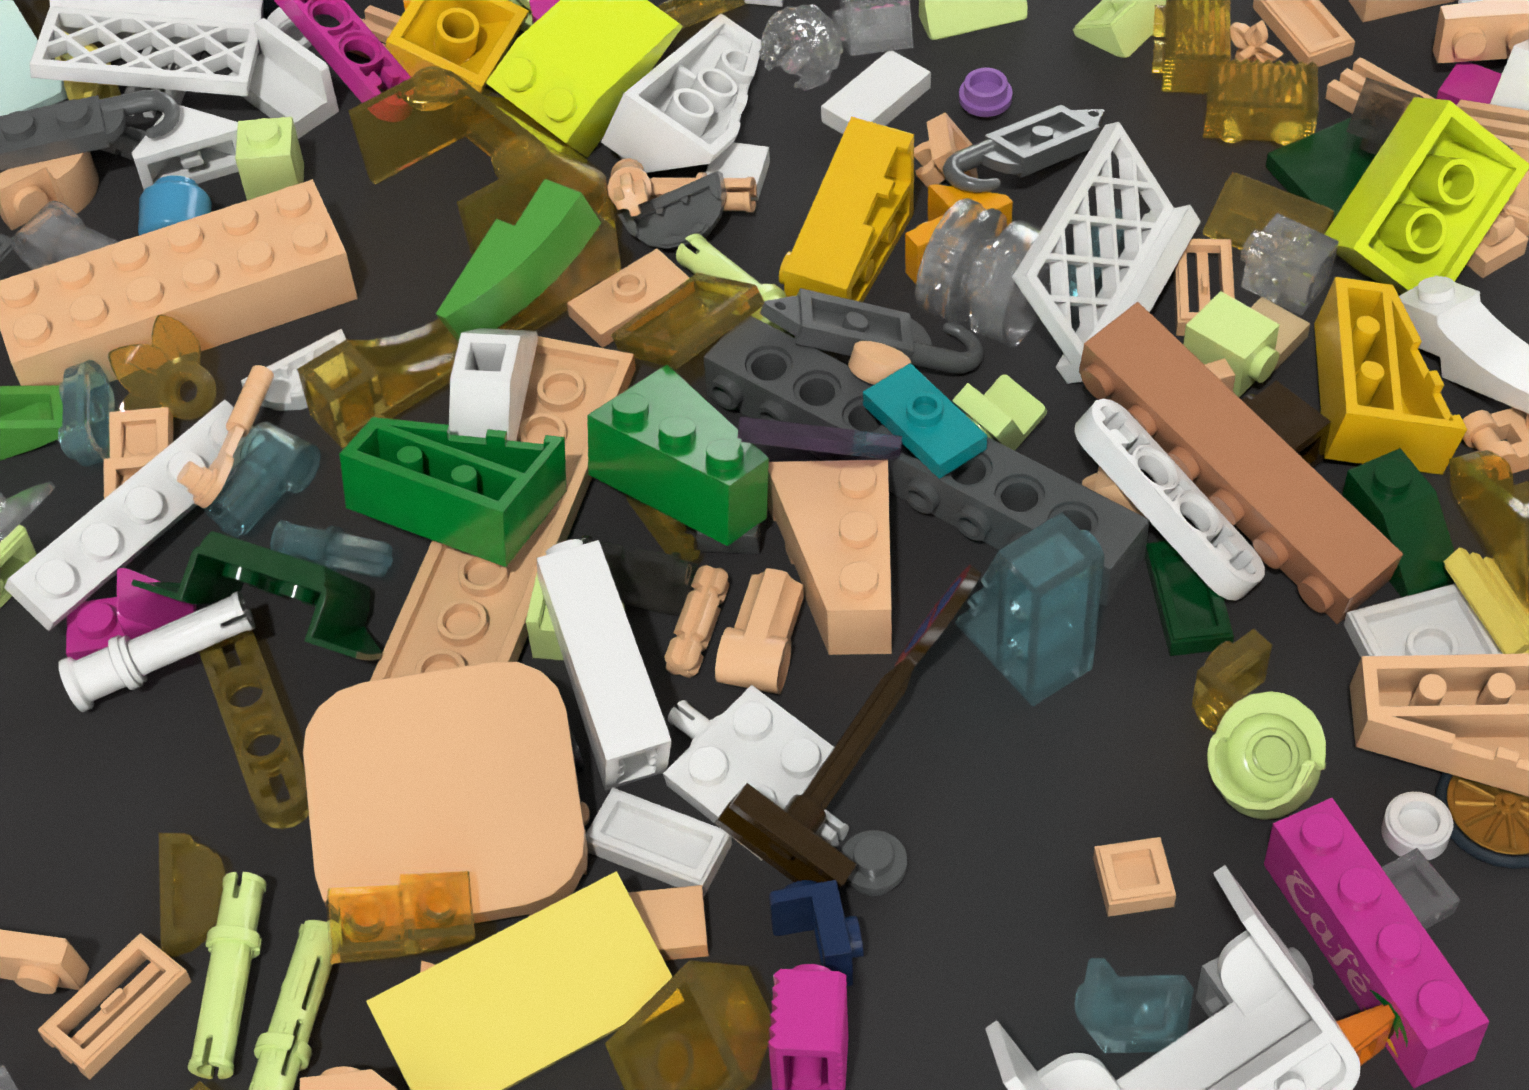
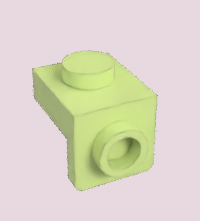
(1004, 412)

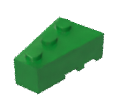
(679, 457)
(454, 488)

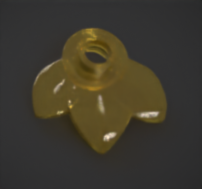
(158, 371)

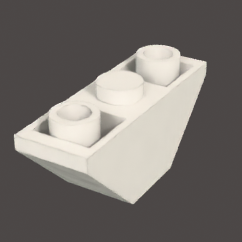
(490, 381)

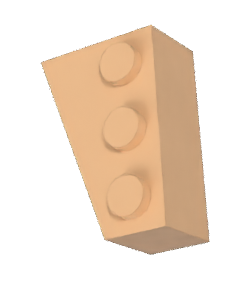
(840, 545)
(1447, 714)

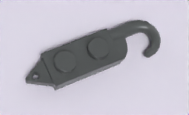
(78, 126)
(1025, 147)
(839, 323)

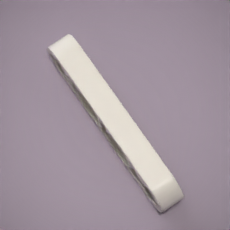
(1215, 547)

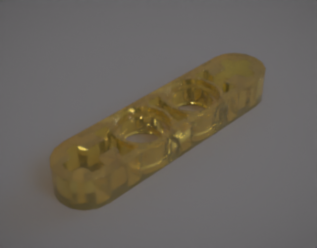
(252, 721)

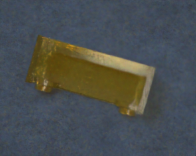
(444, 107)

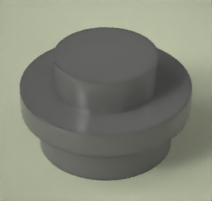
(879, 862)

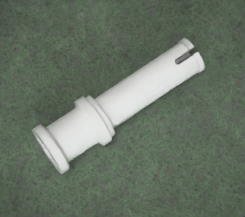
(130, 660)

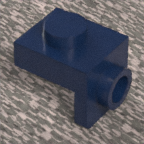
(818, 908)

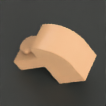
(30, 187)

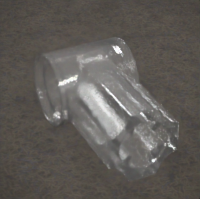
(55, 236)

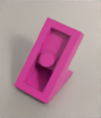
(129, 614)

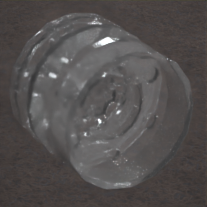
(971, 271)

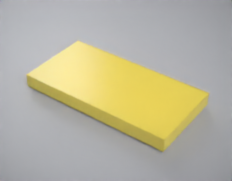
(524, 994)

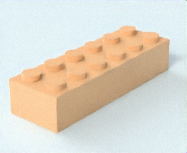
(213, 273)

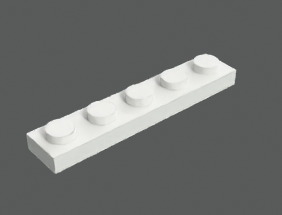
(118, 526)

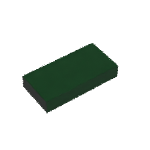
(1189, 610)

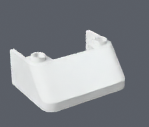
(1264, 1040)

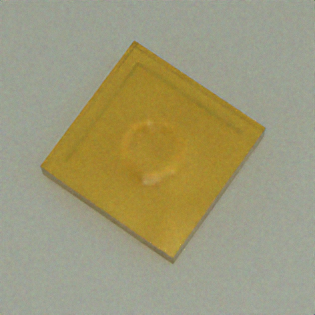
(688, 319)

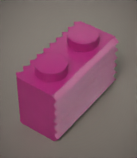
(809, 1029)

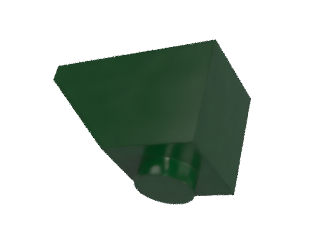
(1409, 514)

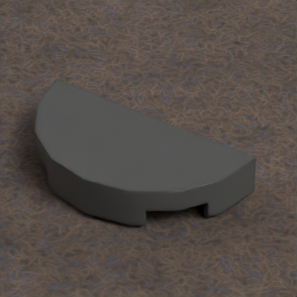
(679, 213)

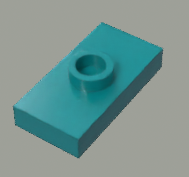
(925, 419)

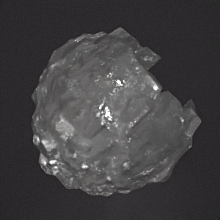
(802, 43)

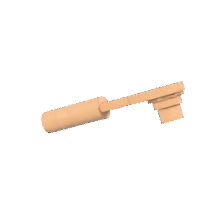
(208, 482)

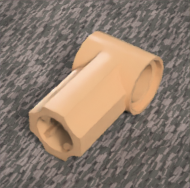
(760, 643)

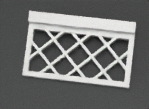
(170, 26)
(1139, 273)

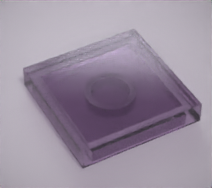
(819, 438)

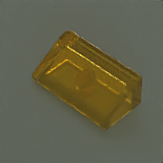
(1253, 204)

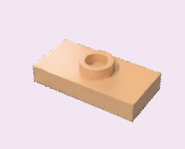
(624, 295)

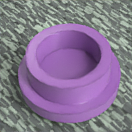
(985, 92)

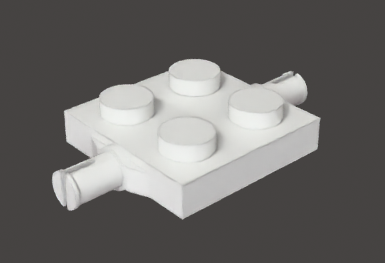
(750, 745)

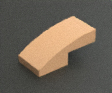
(134, 442)

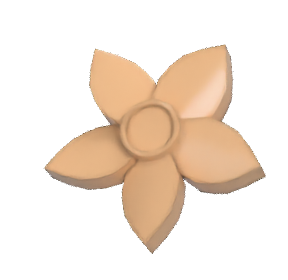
(1252, 42)

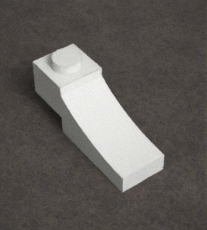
(1469, 340)

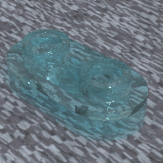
(86, 410)

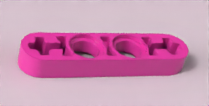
(348, 36)

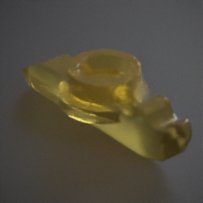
(666, 530)

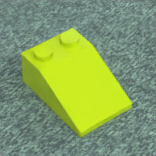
(581, 62)

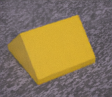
(456, 36)

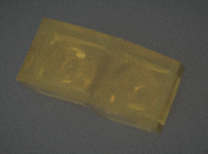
(400, 919)

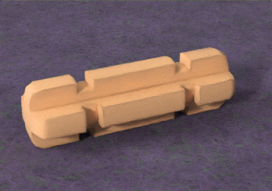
(697, 621)

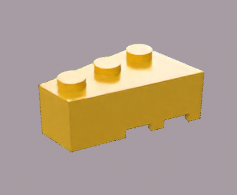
(855, 214)
(1377, 381)

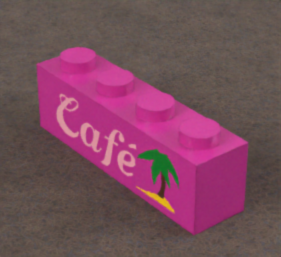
(1374, 941)

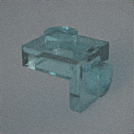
(1132, 1011)

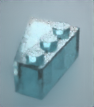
(1039, 608)

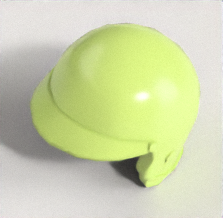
(1267, 755)

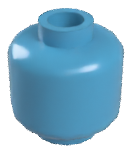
(170, 202)

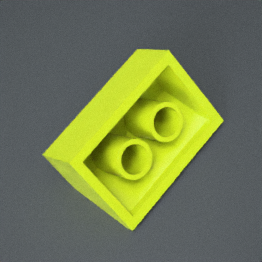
(1426, 197)

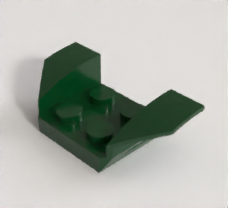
(227, 563)

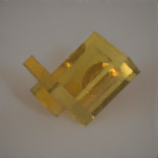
(1229, 676)

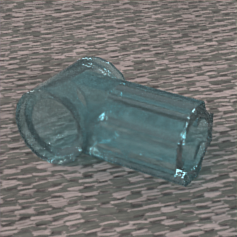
(268, 467)

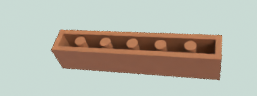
(1240, 464)

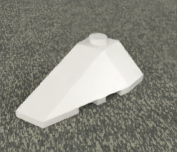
(689, 102)

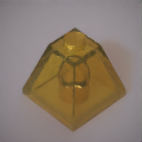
(695, 1032)

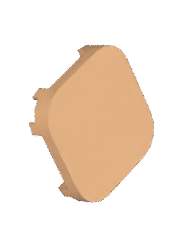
(448, 778)

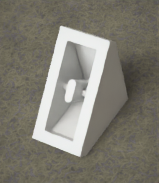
(196, 148)

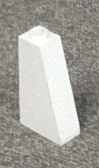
(603, 664)

